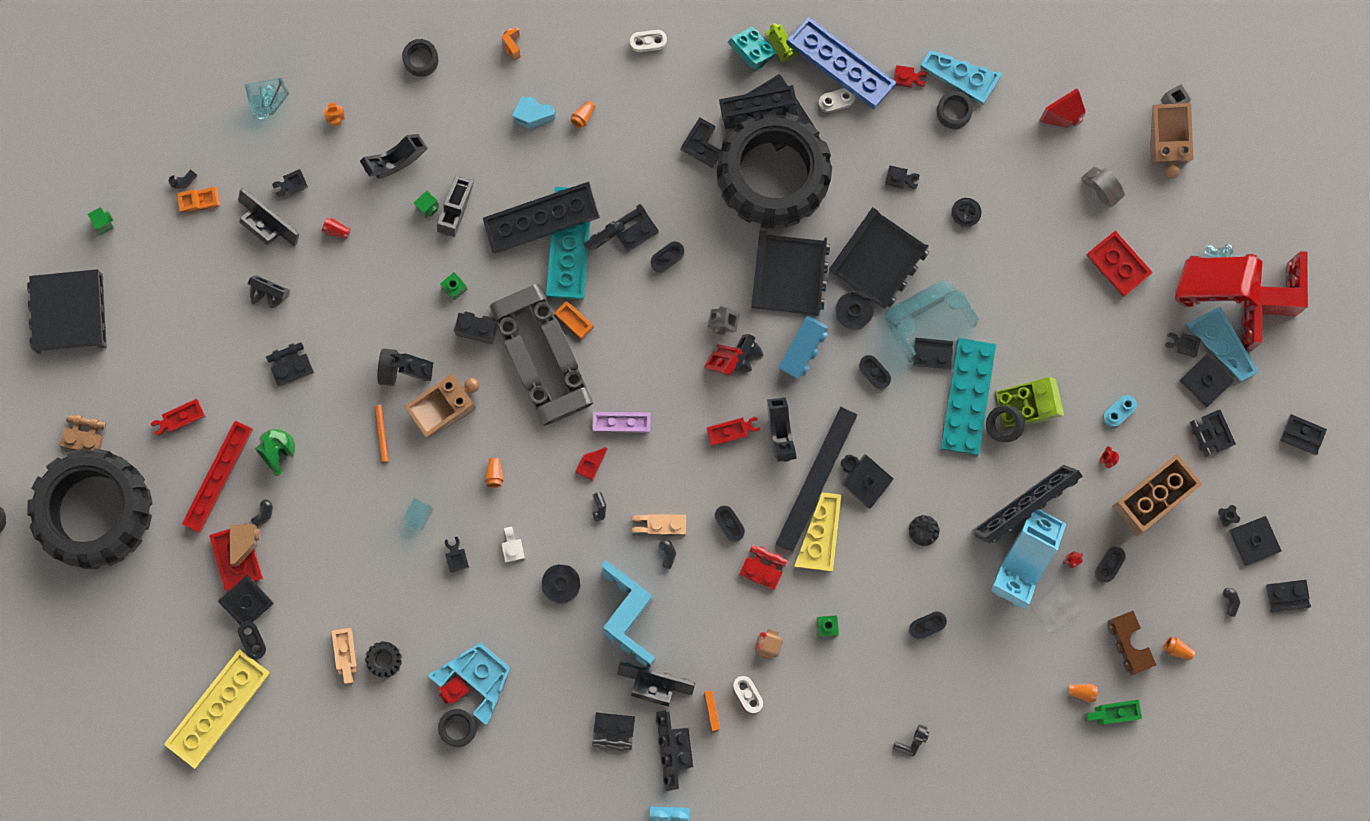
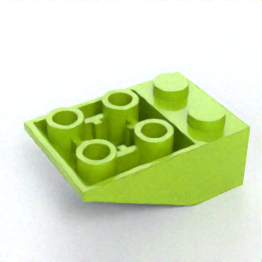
(1035, 400)

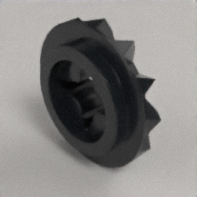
(974, 209)
(915, 533)

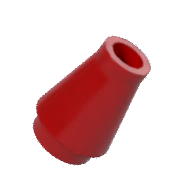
(334, 228)

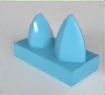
(669, 814)

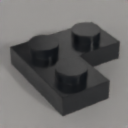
(697, 145)

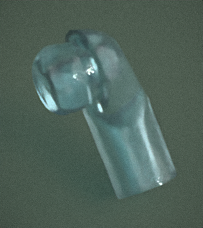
(1225, 251)

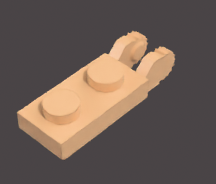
(661, 524)

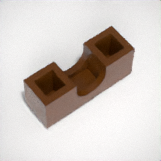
(1135, 659)

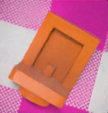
(509, 45)

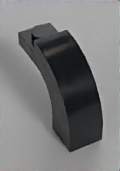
(396, 158)
(780, 429)

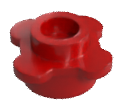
(1109, 457)
(1073, 559)

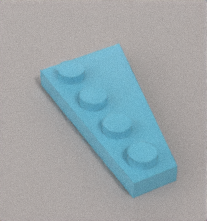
(964, 77)
(1224, 343)

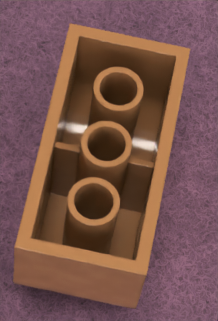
(1157, 495)

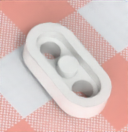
(648, 39)
(837, 100)
(748, 694)

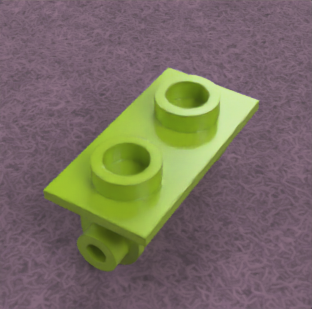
(778, 38)

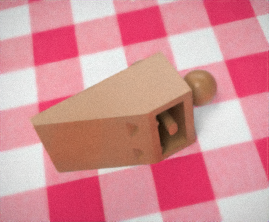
(1171, 130)
(439, 405)

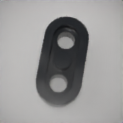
(667, 257)
(875, 372)
(730, 523)
(1110, 565)
(927, 625)
(251, 639)

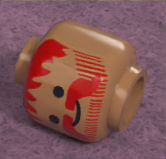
(768, 644)

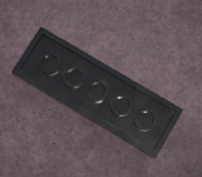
(541, 217)
(1027, 503)

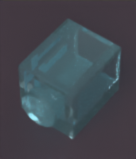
(417, 514)

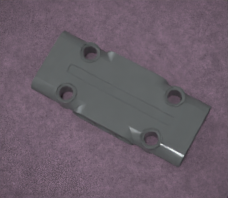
(541, 354)

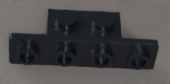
(263, 221)
(654, 685)
(674, 748)

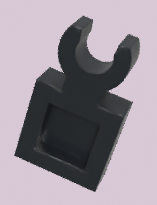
(898, 177)
(293, 182)
(1186, 344)
(456, 558)

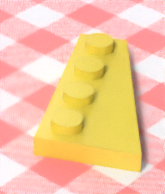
(820, 541)

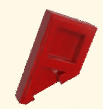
(590, 463)

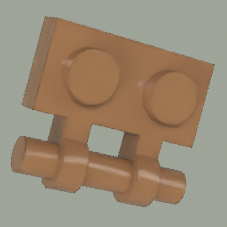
(78, 439)

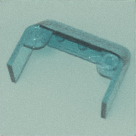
(901, 315)

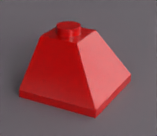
(1065, 111)

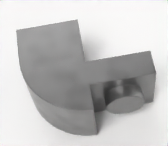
(1105, 184)

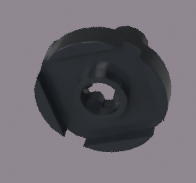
(864, 305)
(561, 572)

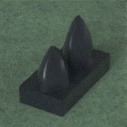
(260, 286)
(749, 348)

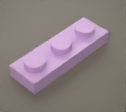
(622, 422)

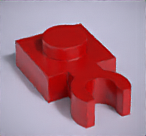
(905, 76)

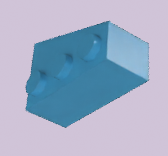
(804, 347)

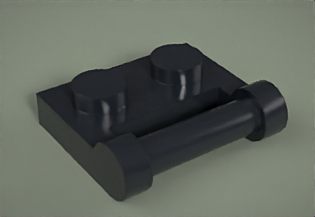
(638, 232)

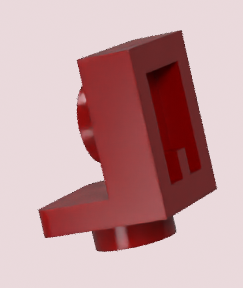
(453, 690)

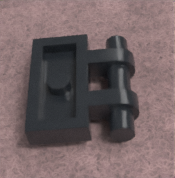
(292, 369)
(1218, 431)
(613, 724)

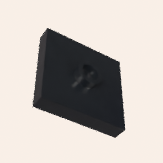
(1206, 380)
(867, 481)
(1255, 540)
(245, 600)

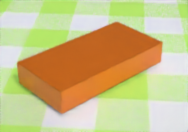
(573, 320)
(712, 711)

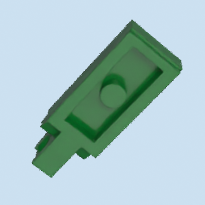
(1115, 712)

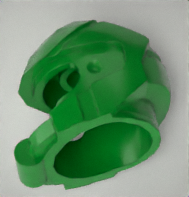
(272, 442)

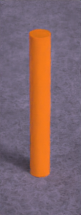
(381, 433)

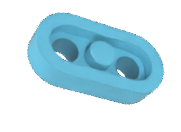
(1120, 411)

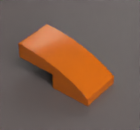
(198, 200)

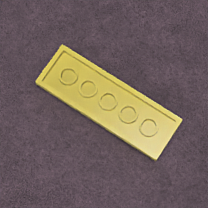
(217, 709)

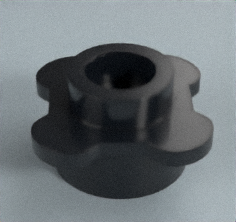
(1226, 521)

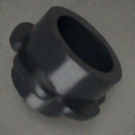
(844, 463)

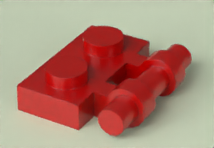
(761, 573)

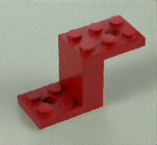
(1277, 301)

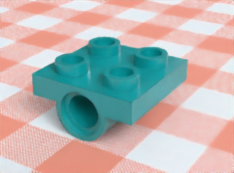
(752, 48)

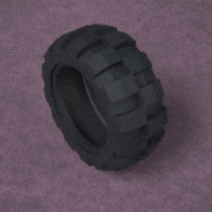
(782, 130)
(56, 482)

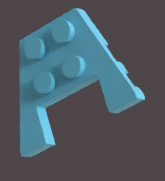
(482, 671)

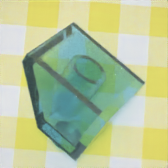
(266, 96)

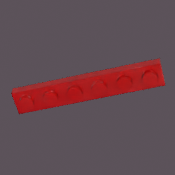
(217, 476)

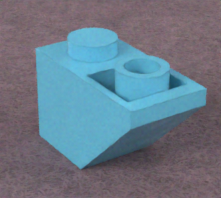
(532, 114)

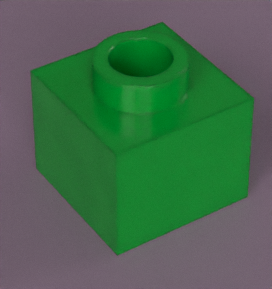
(426, 204)
(101, 220)
(453, 292)
(822, 631)

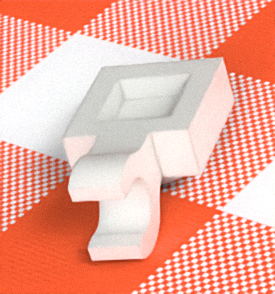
(512, 548)

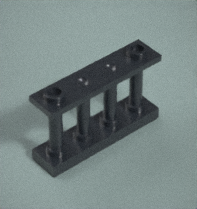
(740, 107)

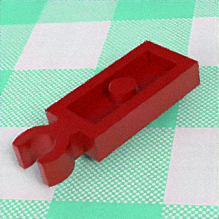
(179, 417)
(730, 431)

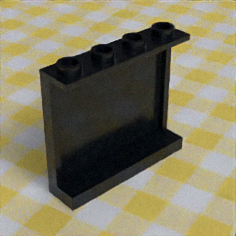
(879, 259)
(790, 274)
(67, 310)

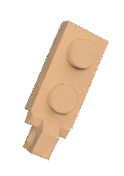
(344, 653)

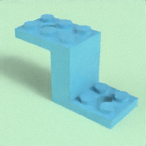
(1028, 558)
(627, 613)

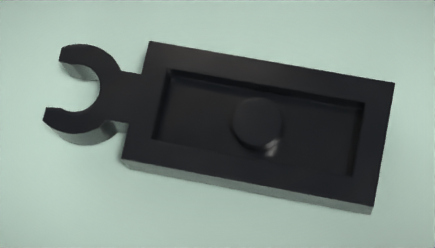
(413, 366)

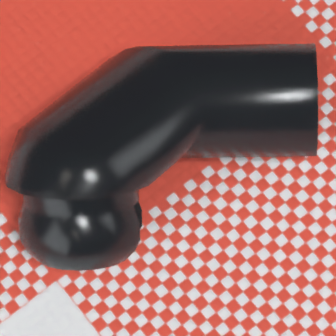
(182, 182)
(601, 506)
(265, 513)
(669, 551)
(1234, 600)

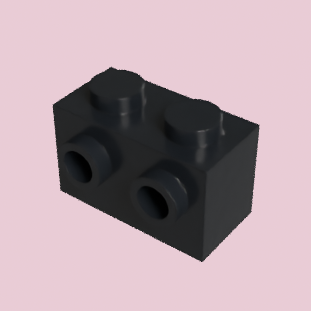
(475, 328)

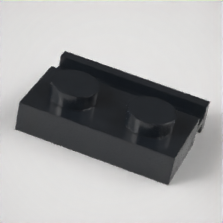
(605, 235)
(933, 353)
(1303, 434)
(1288, 595)

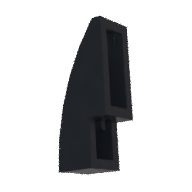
(454, 206)

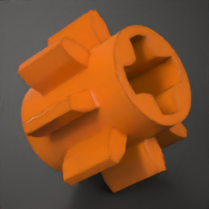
(334, 114)

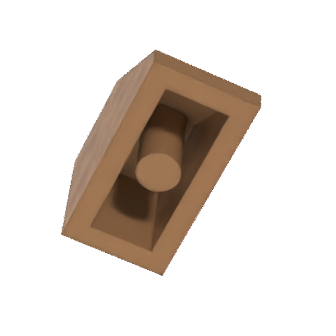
(242, 542)

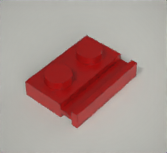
(723, 360)

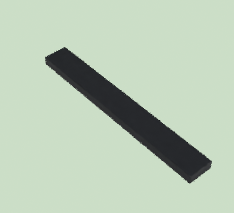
(816, 479)

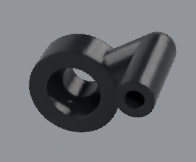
(921, 735)

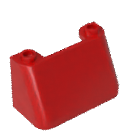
(1220, 280)

